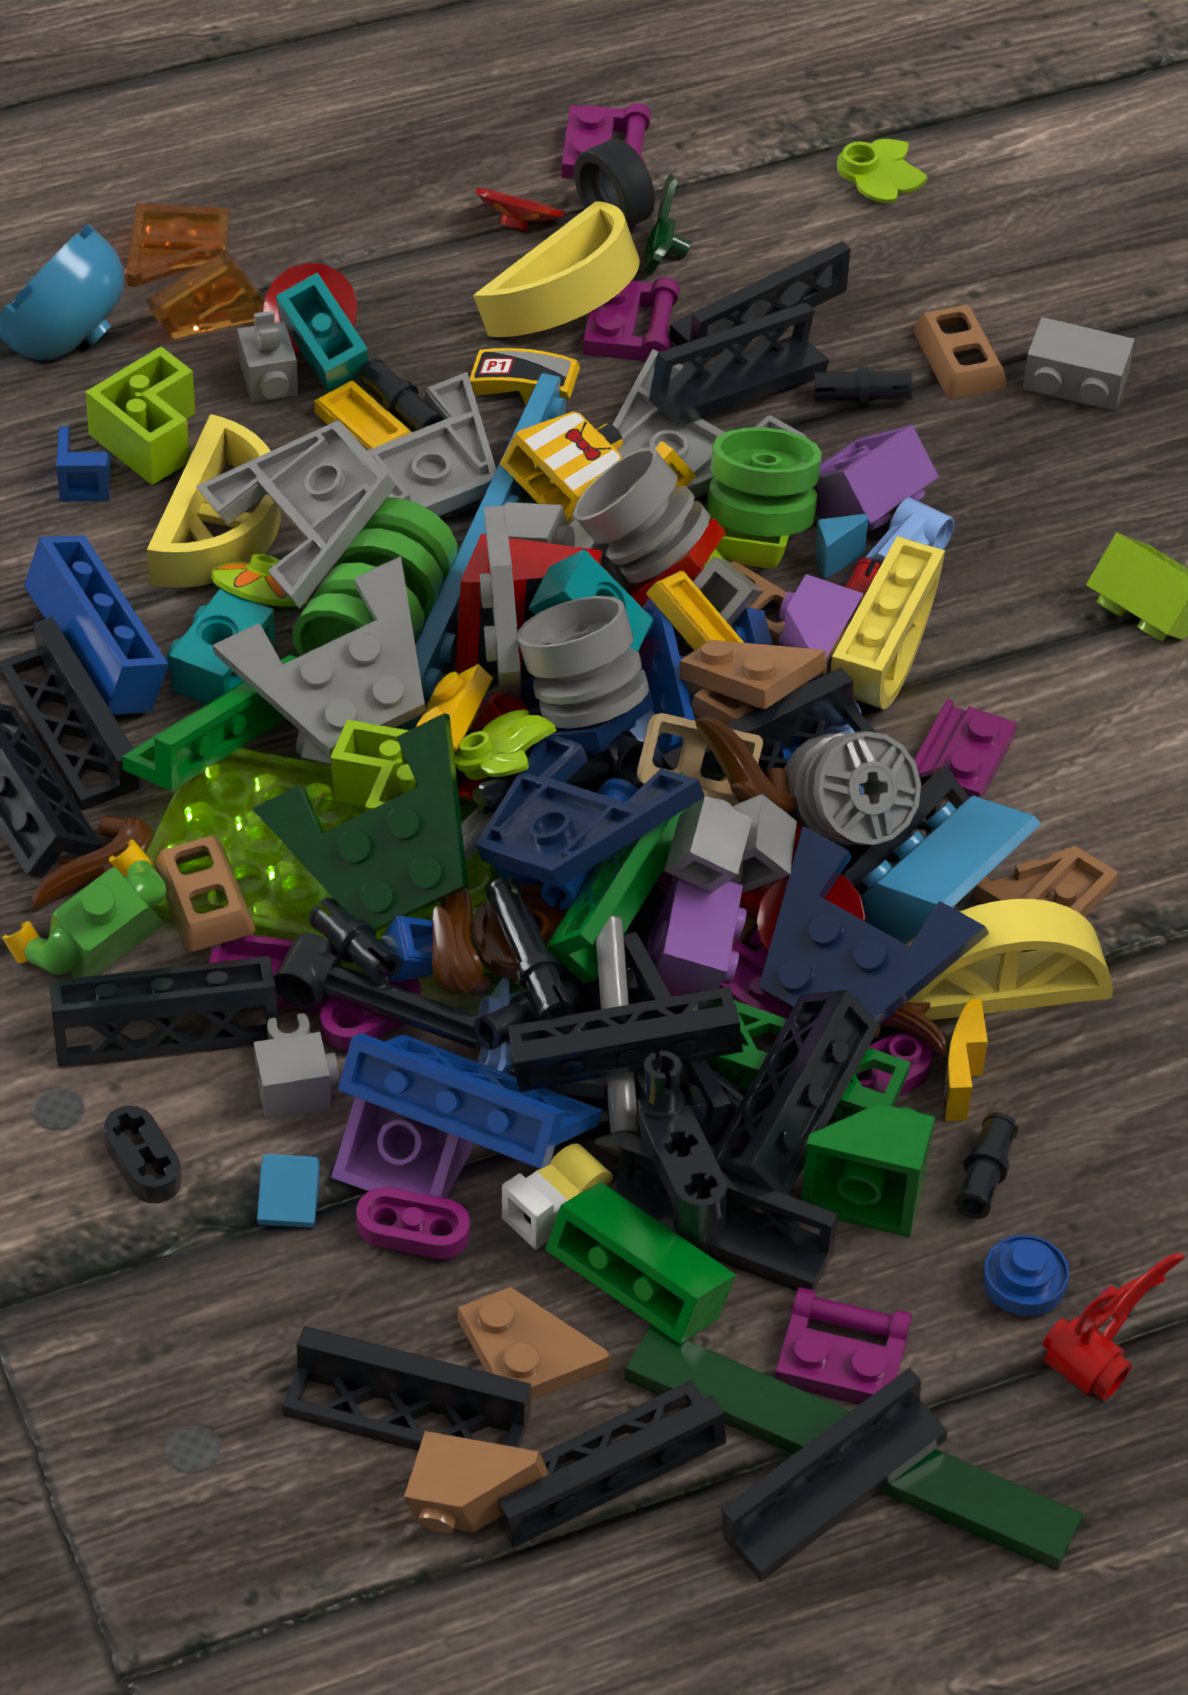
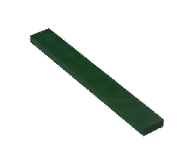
(794, 1418)

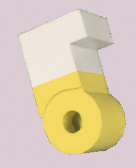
(545, 1190)

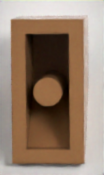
(462, 1478)

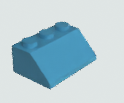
(942, 865)

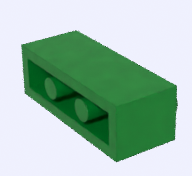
(640, 1262)

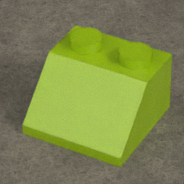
(1144, 583)

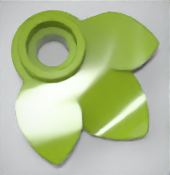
(880, 169)
(501, 745)

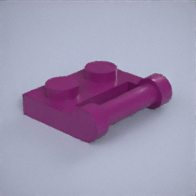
(594, 125)
(613, 325)
(838, 1364)

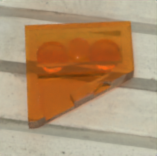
(174, 239)
(207, 299)

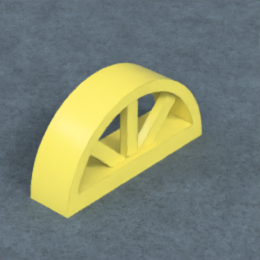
(562, 276)
(171, 555)
(890, 622)
(1061, 971)

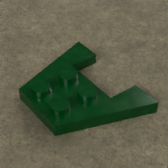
(394, 854)

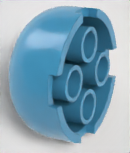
(65, 300)

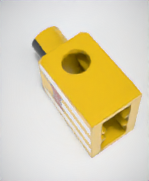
(561, 459)

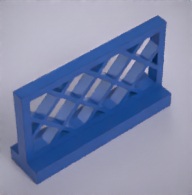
(463, 1097)

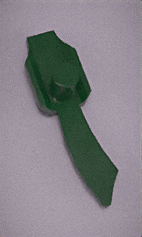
(662, 234)

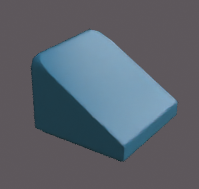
(840, 542)
(288, 1190)

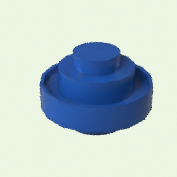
(1025, 1275)

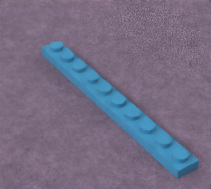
(440, 633)

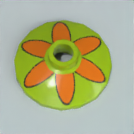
(252, 581)

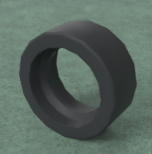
(615, 176)

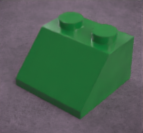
(870, 1167)

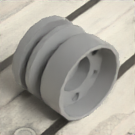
(641, 515)
(583, 661)
(827, 780)

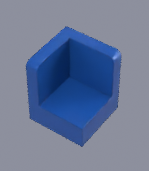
(81, 474)

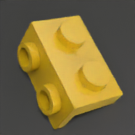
(460, 698)

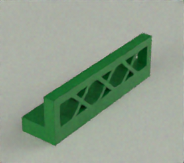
(203, 737)
(613, 889)
(743, 1066)

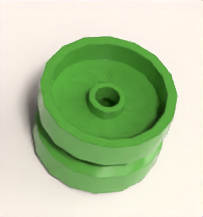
(764, 481)
(415, 535)
(340, 610)

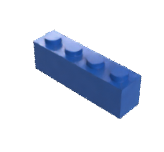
(97, 621)

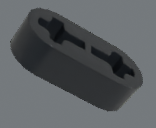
(152, 1149)

